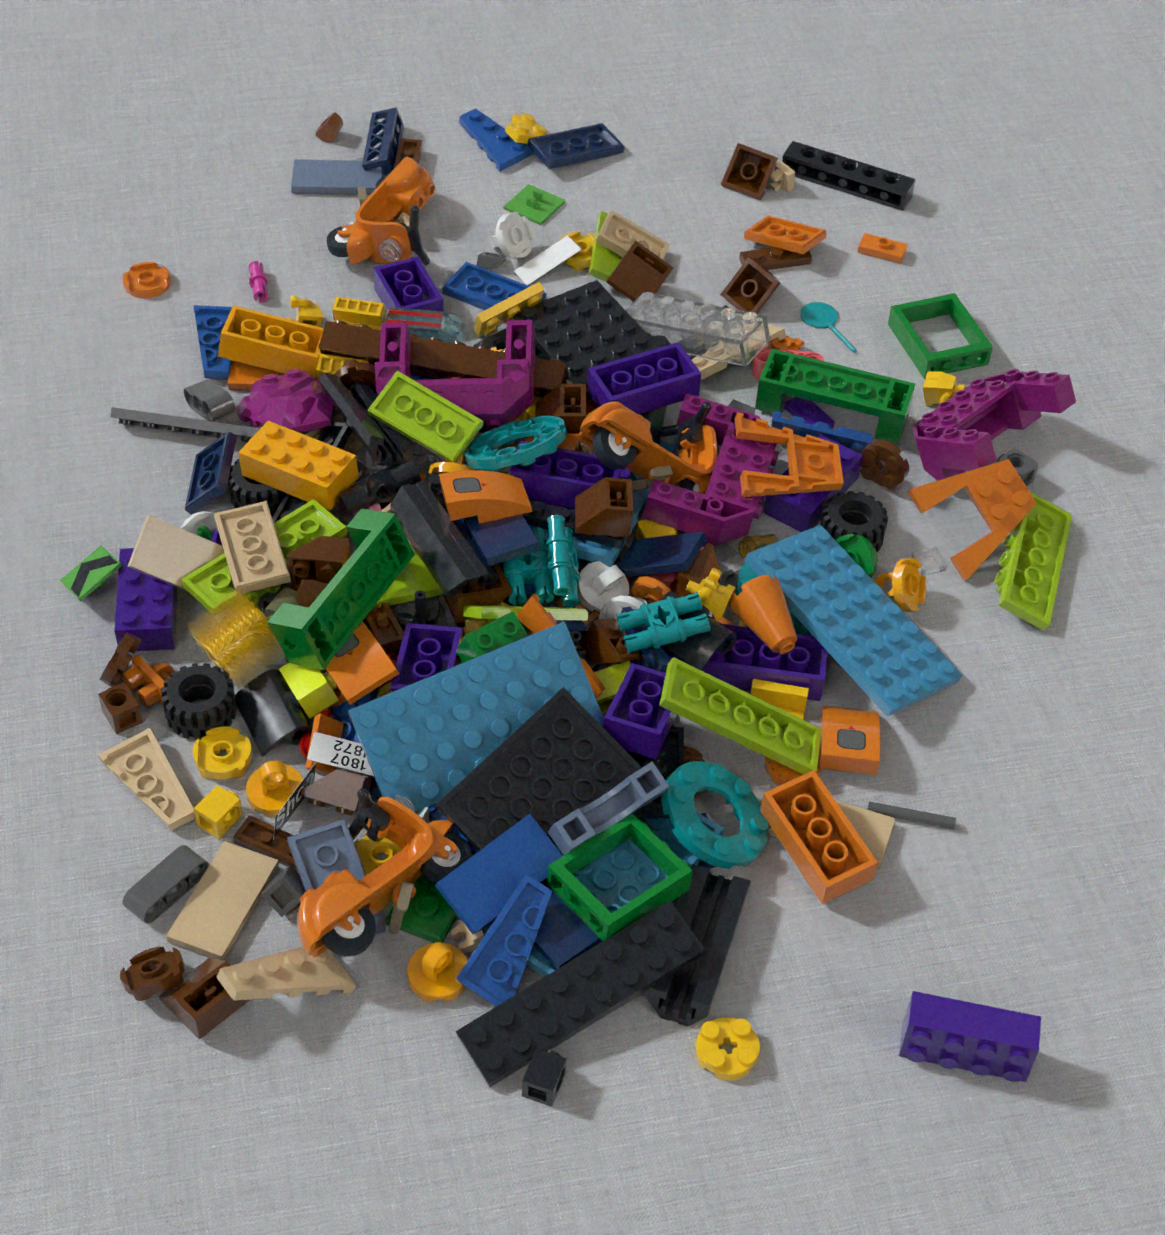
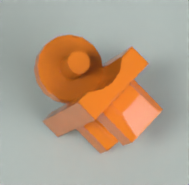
(151, 678)

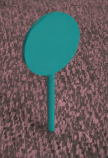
(823, 316)

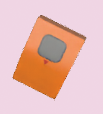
(483, 494)
(360, 665)
(849, 740)

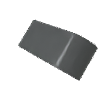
(209, 400)
(165, 884)

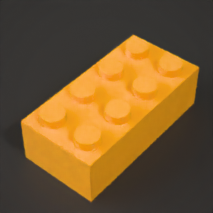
(270, 341)
(298, 464)

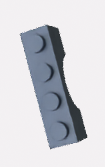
(609, 809)

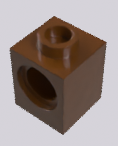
(120, 708)

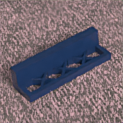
(388, 138)

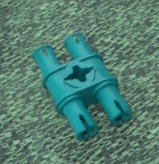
(563, 561)
(530, 570)
(658, 633)

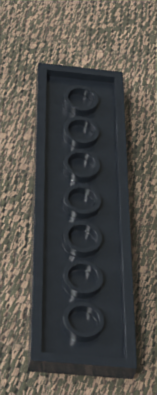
(580, 993)

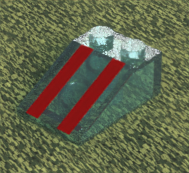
(428, 323)

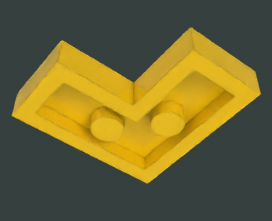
(524, 128)

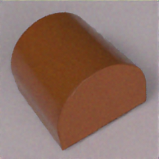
(330, 128)

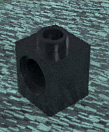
(544, 1076)

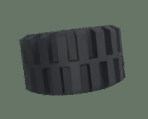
(248, 491)
(855, 515)
(197, 684)

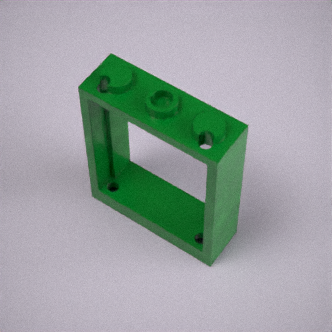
(946, 361)
(588, 907)

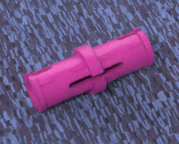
(258, 281)

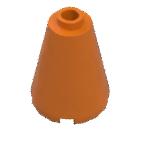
(766, 612)

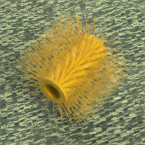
(237, 637)

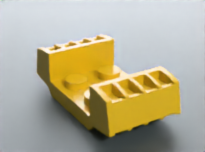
(353, 313)

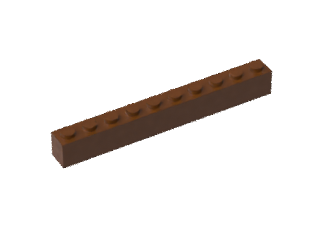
(434, 357)

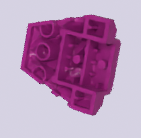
(289, 401)

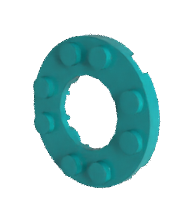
(485, 456)
(694, 835)

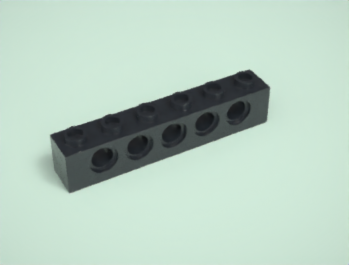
(849, 176)

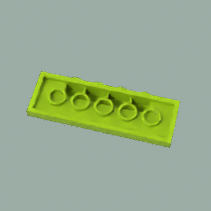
(294, 530)
(1034, 563)
(741, 717)

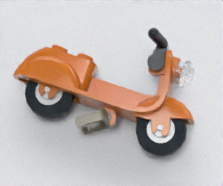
(374, 232)
(625, 441)
(342, 909)

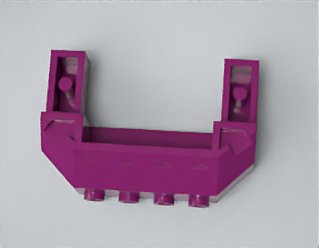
(489, 399)
(961, 430)
(722, 510)

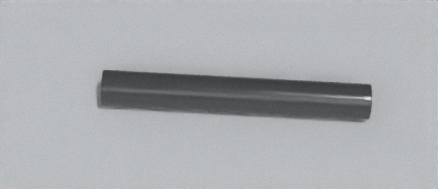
(913, 815)

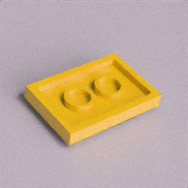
(499, 314)

